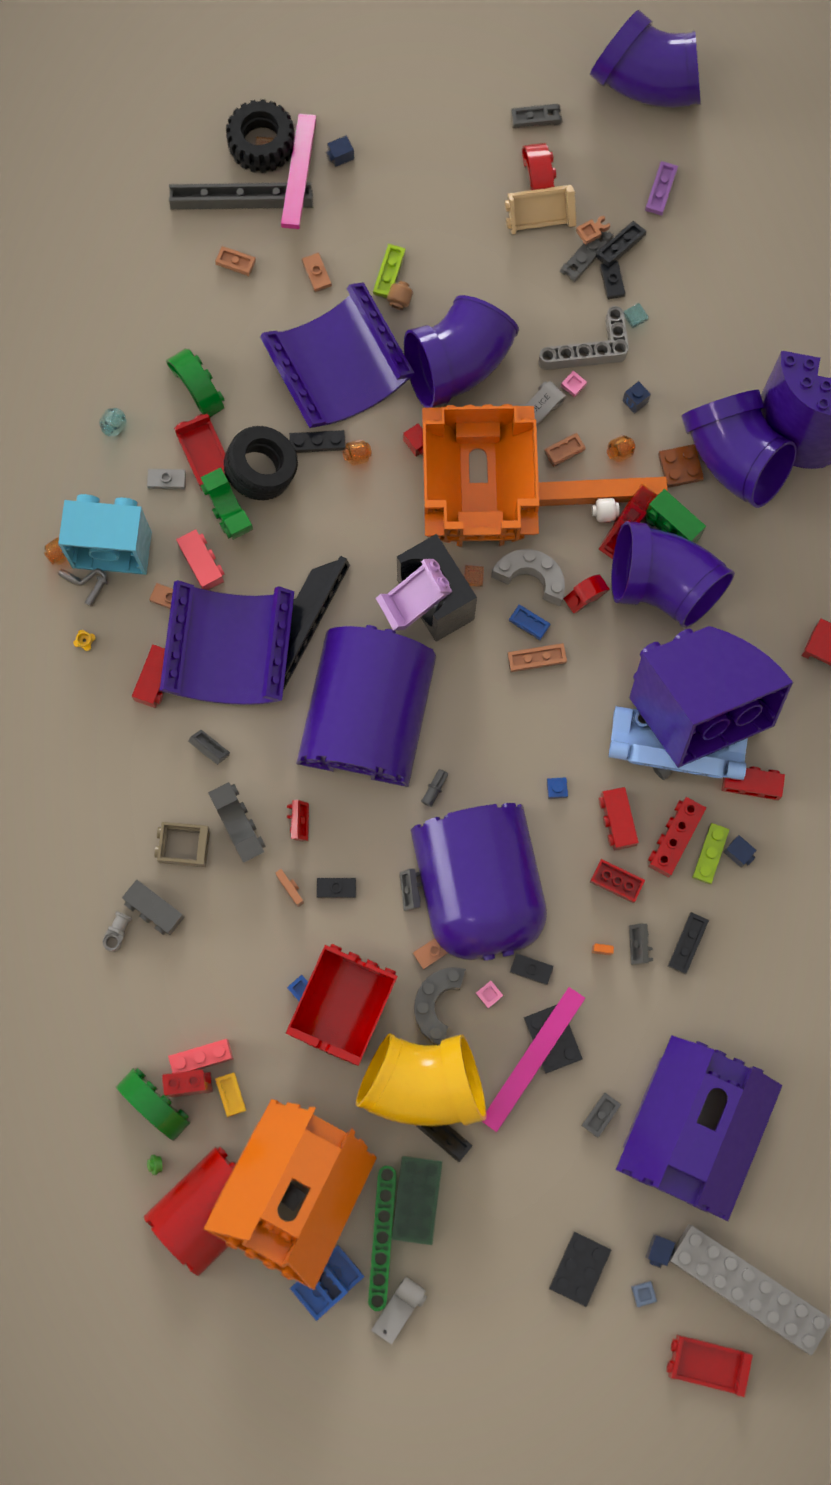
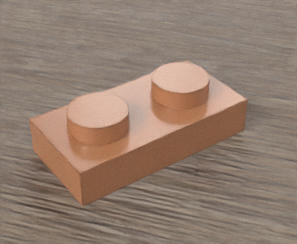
(235, 261)

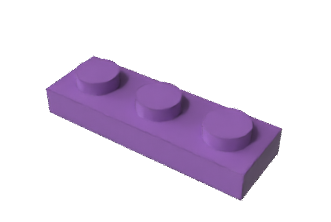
(661, 188)

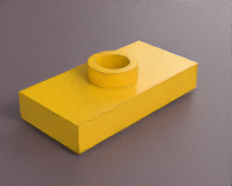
(230, 1094)

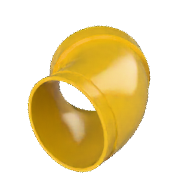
(423, 1083)

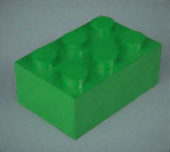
(671, 516)

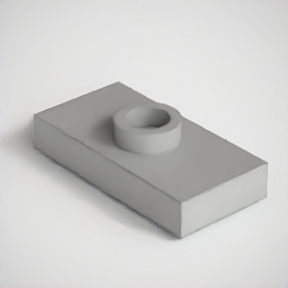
(166, 479)

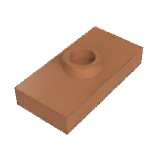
(316, 272)
(564, 449)
(162, 595)
(290, 887)
(429, 953)

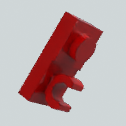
(300, 820)

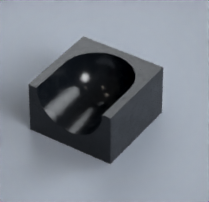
(457, 607)

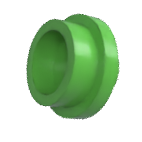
(154, 1164)

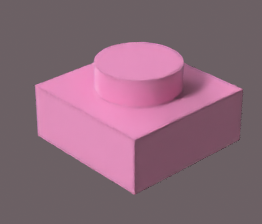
(573, 384)
(489, 994)

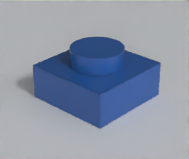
(557, 788)
(298, 987)

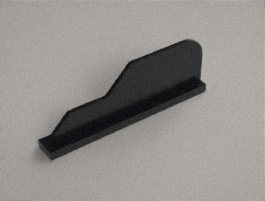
(310, 608)

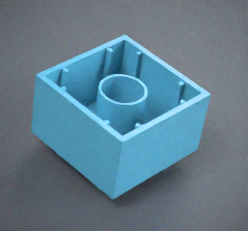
(105, 535)

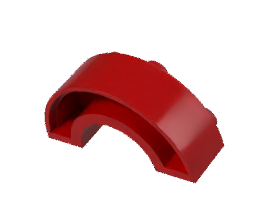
(539, 165)

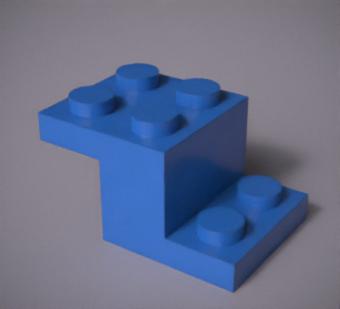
(335, 1282)

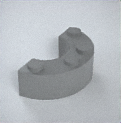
(536, 564)

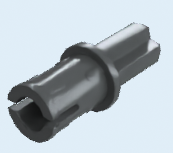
(434, 788)

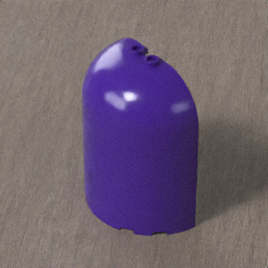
(481, 881)

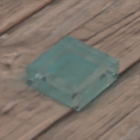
(635, 315)

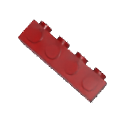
(677, 836)

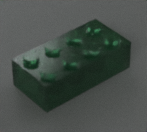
(417, 1200)

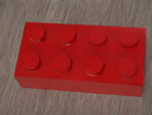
(617, 881)

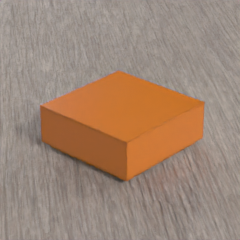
(602, 949)

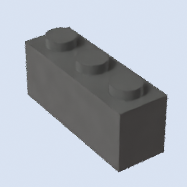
(152, 908)

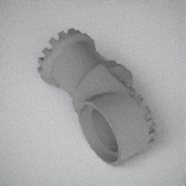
(116, 931)

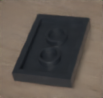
(565, 1050)
(580, 1269)

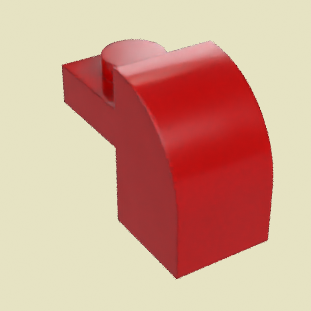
(586, 592)

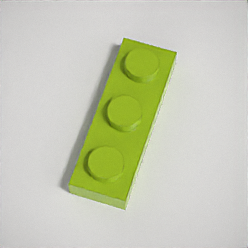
(389, 270)
(710, 853)

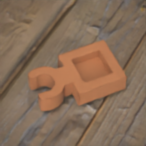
(591, 231)

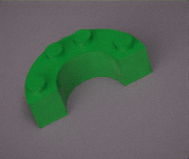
(197, 381)
(226, 507)
(151, 1105)

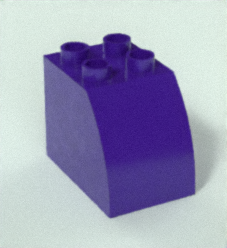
(707, 692)

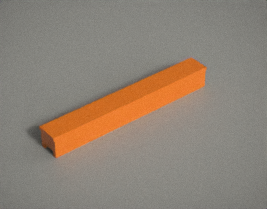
(589, 491)

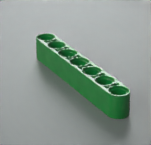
(378, 1247)

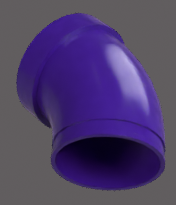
(650, 64)
(458, 350)
(741, 446)
(666, 573)

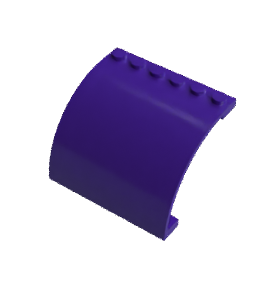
(339, 360)
(227, 645)

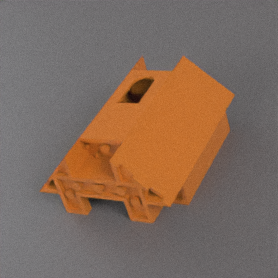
(480, 511)
(286, 1147)

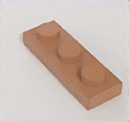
(537, 657)

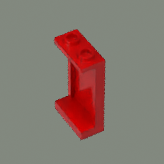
(201, 446)
(820, 642)
(187, 1083)
(709, 1365)

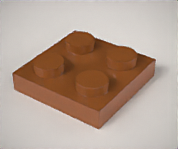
(681, 465)

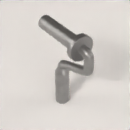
(97, 588)

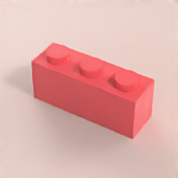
(200, 559)
(201, 1057)

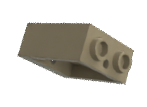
(162, 834)

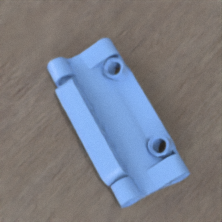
(640, 746)

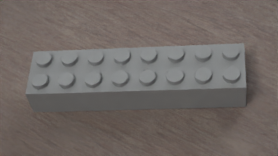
(750, 1289)

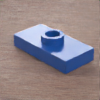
(529, 622)

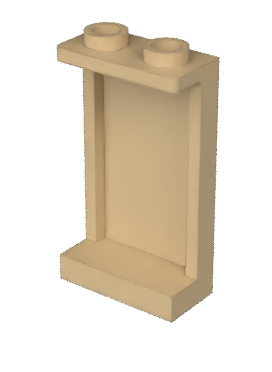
(541, 208)

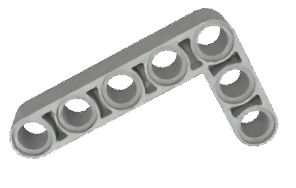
(591, 349)

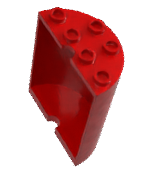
(342, 1004)
(185, 1209)

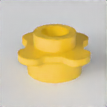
(82, 634)

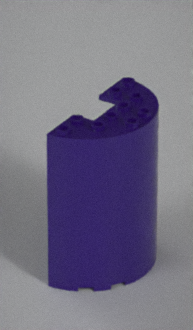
(800, 407)
(367, 704)

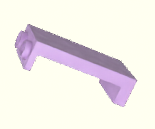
(414, 595)

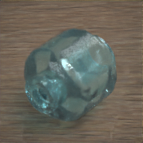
(112, 422)

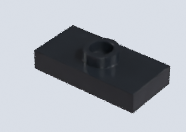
(612, 280)
(336, 887)
(531, 969)

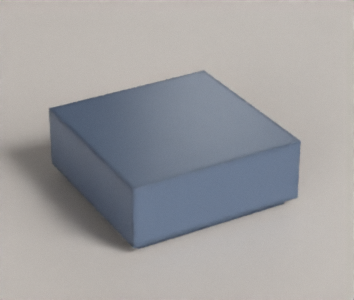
(644, 1294)

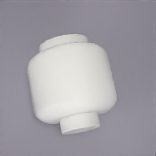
(605, 510)

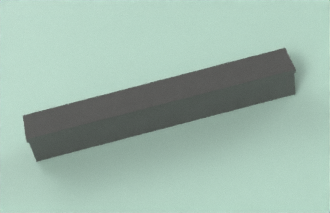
(232, 196)

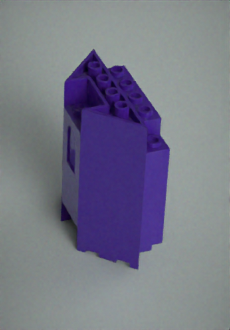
(685, 1157)

